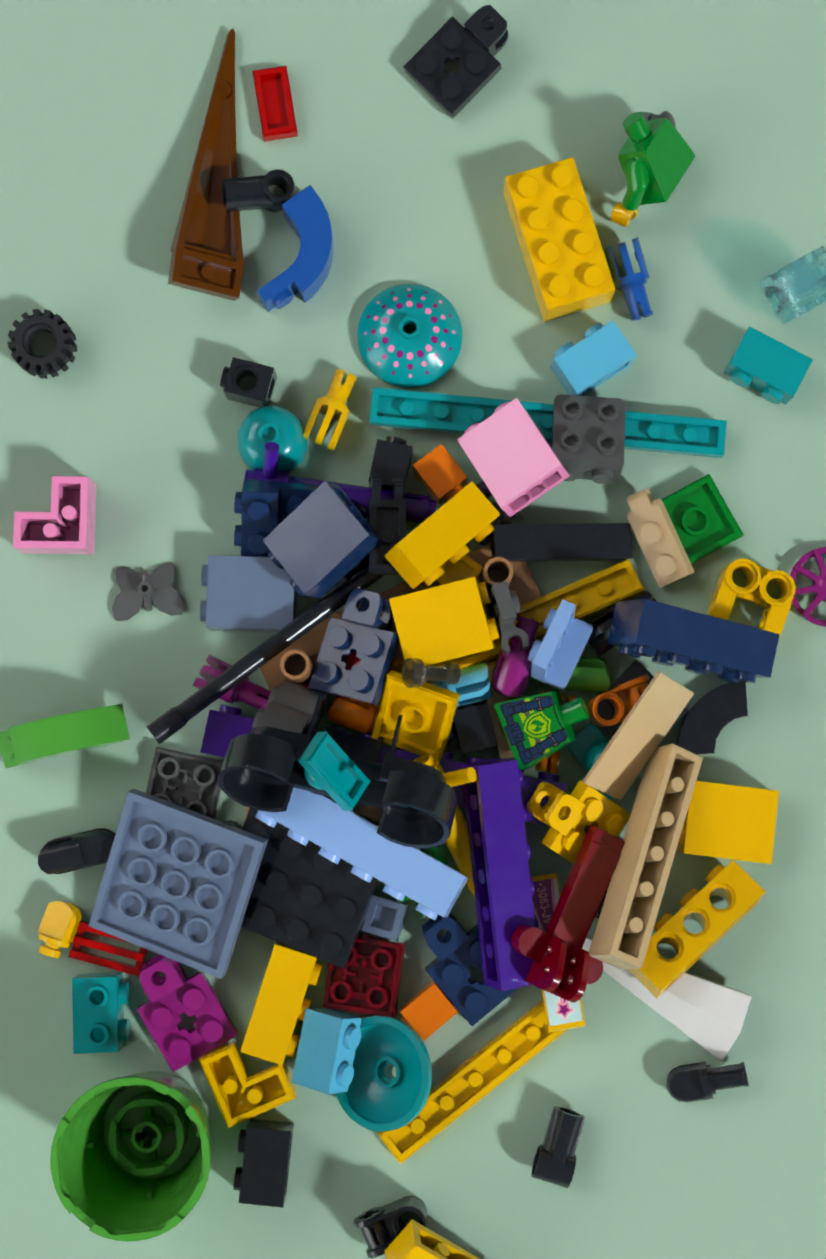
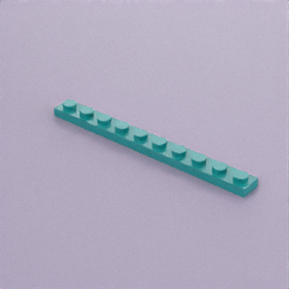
(457, 413)

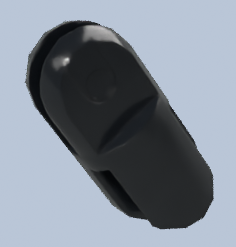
(76, 851)

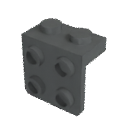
(589, 436)

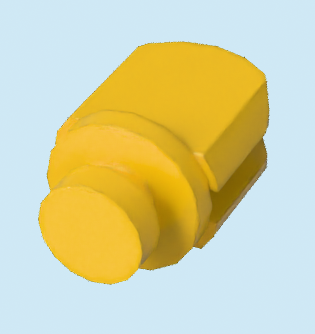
(58, 927)

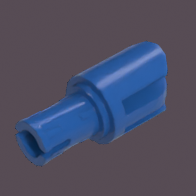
(632, 283)

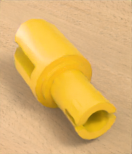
(332, 407)

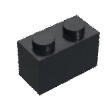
(265, 1162)

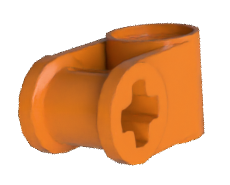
(622, 700)

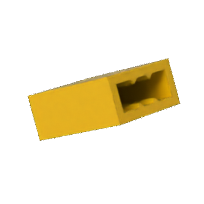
(445, 621)
(730, 822)

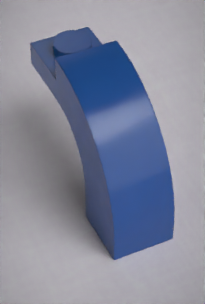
(310, 269)

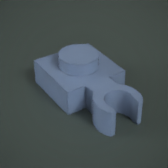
(385, 918)

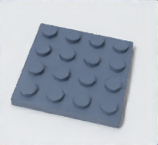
(177, 883)

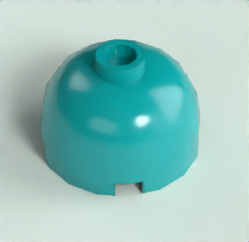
(276, 426)

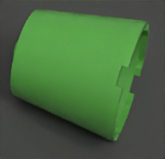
(118, 1175)

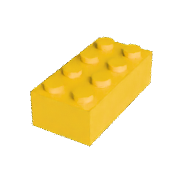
(558, 239)

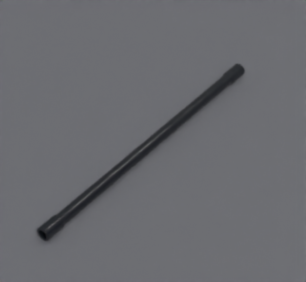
(178, 716)

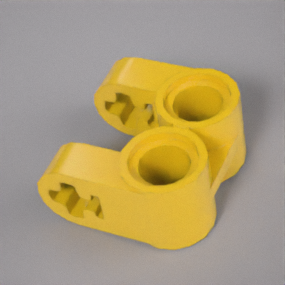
(755, 591)

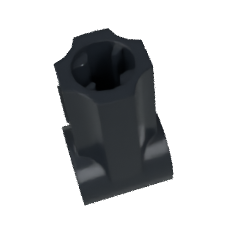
(254, 194)
(556, 1157)

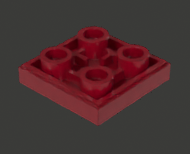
(369, 981)

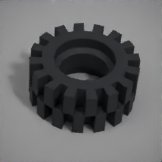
(42, 323)

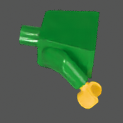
(652, 162)

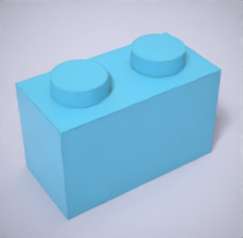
(593, 359)
(327, 1050)

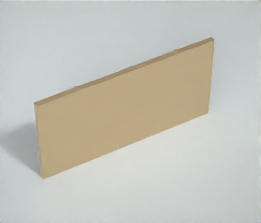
(638, 736)

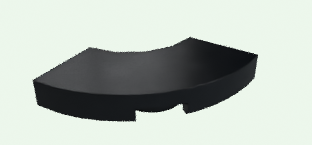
(710, 715)

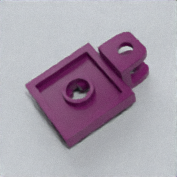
(174, 995)

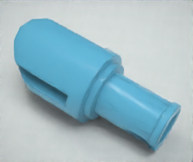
(472, 685)

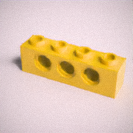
(741, 896)

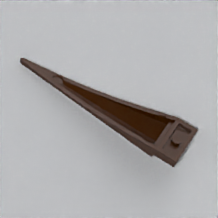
(207, 238)

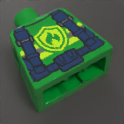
(539, 725)

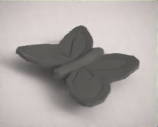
(145, 590)

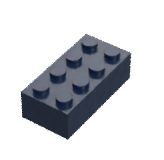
(692, 640)

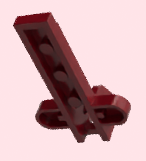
(557, 954)

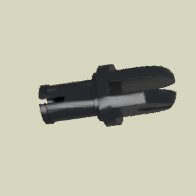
(700, 1081)

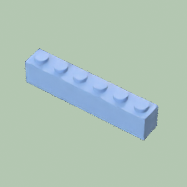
(356, 841)

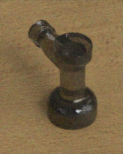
(416, 673)

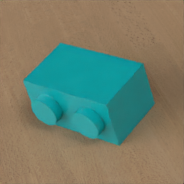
(767, 366)

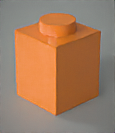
(440, 474)
(428, 1010)

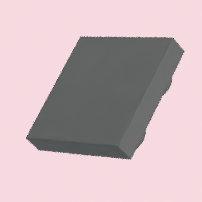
(186, 780)

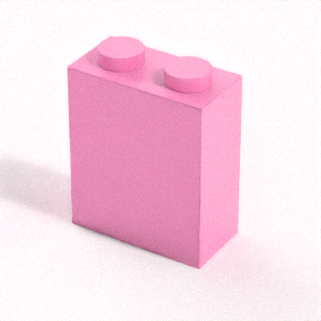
(512, 457)

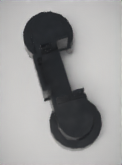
(414, 796)

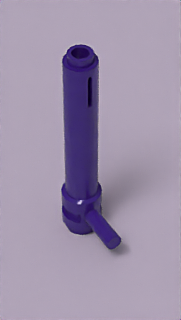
(417, 506)

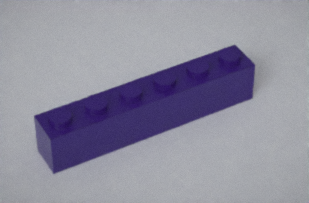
(499, 868)

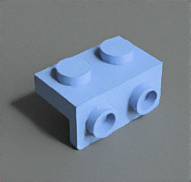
(561, 648)

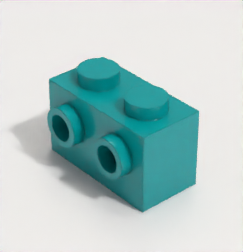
(99, 1012)

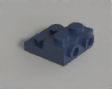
(262, 509)

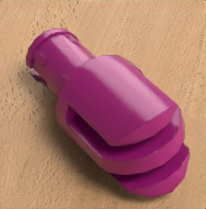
(514, 669)
(244, 691)

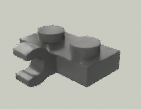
(504, 608)

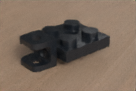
(474, 50)

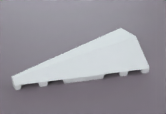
(696, 1006)

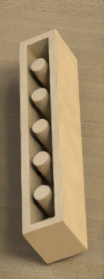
(645, 858)

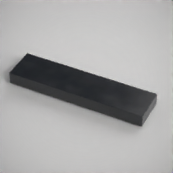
(561, 542)

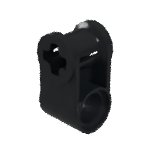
(384, 1223)

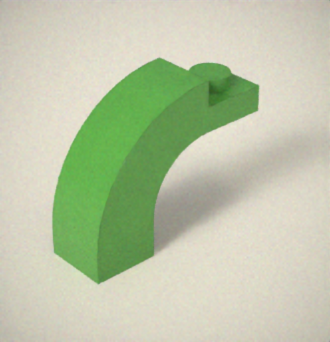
(63, 734)

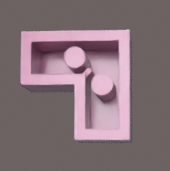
(69, 524)

